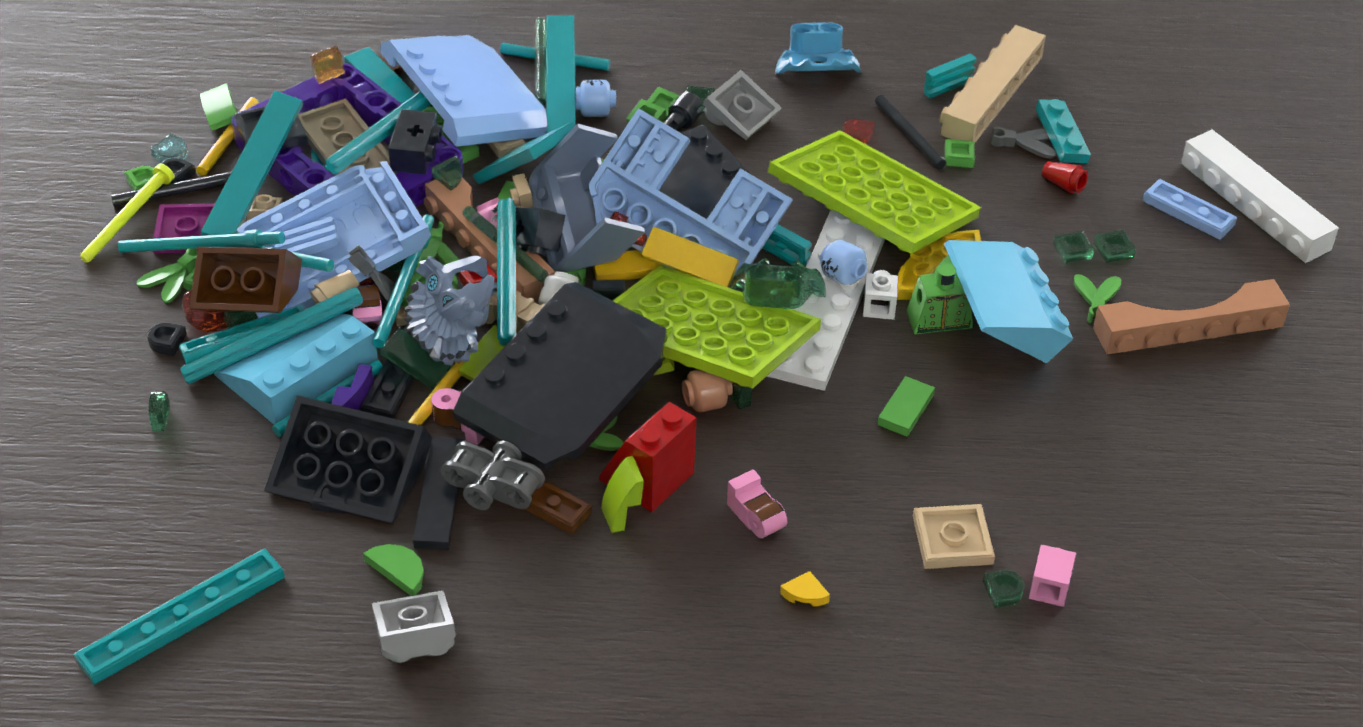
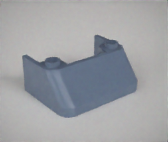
(563, 187)

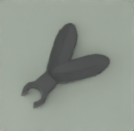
(1028, 140)
(366, 266)

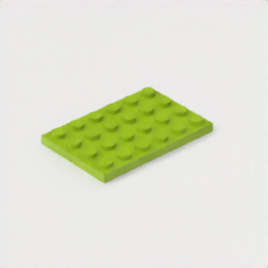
(874, 191)
(716, 328)

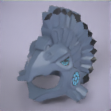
(447, 317)

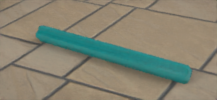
(373, 135)
(506, 271)
(271, 335)

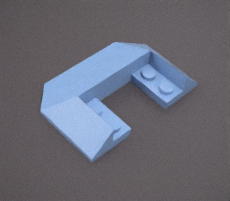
(639, 166)

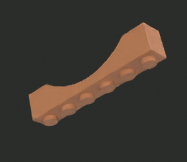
(449, 207)
(1136, 327)

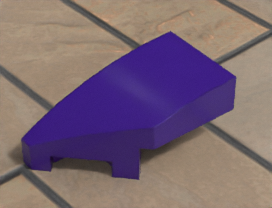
(354, 396)

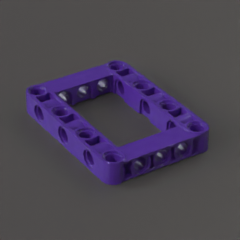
(372, 104)

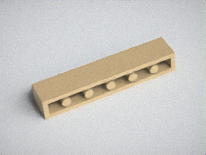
(992, 85)

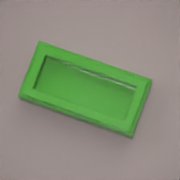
(906, 406)

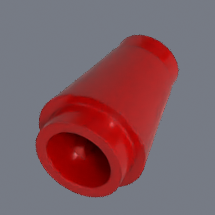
(1066, 176)

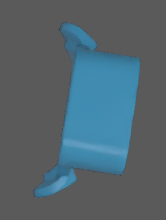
(816, 43)

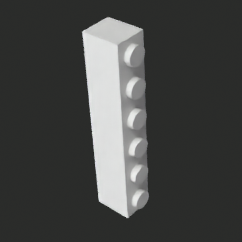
(1259, 196)

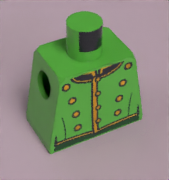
(939, 303)

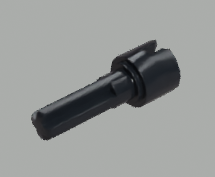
(684, 111)

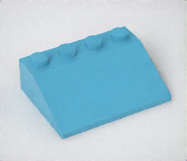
(1011, 296)
(301, 366)

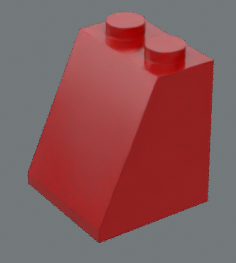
(662, 452)

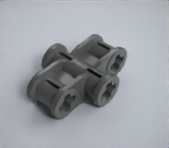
(492, 475)

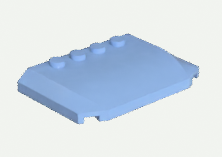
(469, 88)
(368, 213)

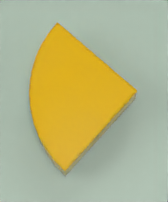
(806, 590)

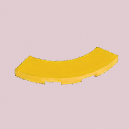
(926, 261)

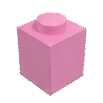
(1052, 575)

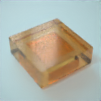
(327, 64)

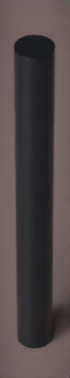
(916, 138)
(176, 188)

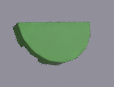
(398, 565)

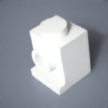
(880, 287)

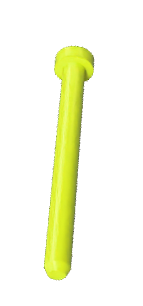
(162, 175)

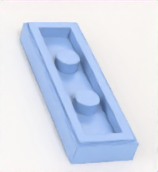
(1189, 209)

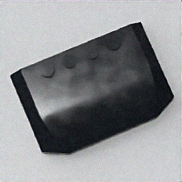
(563, 376)

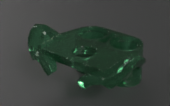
(778, 285)

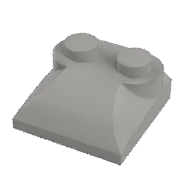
(740, 106)
(414, 626)

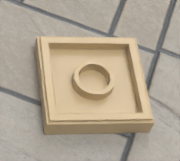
(953, 536)

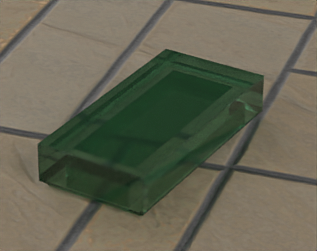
(413, 359)

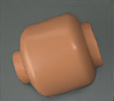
(705, 391)

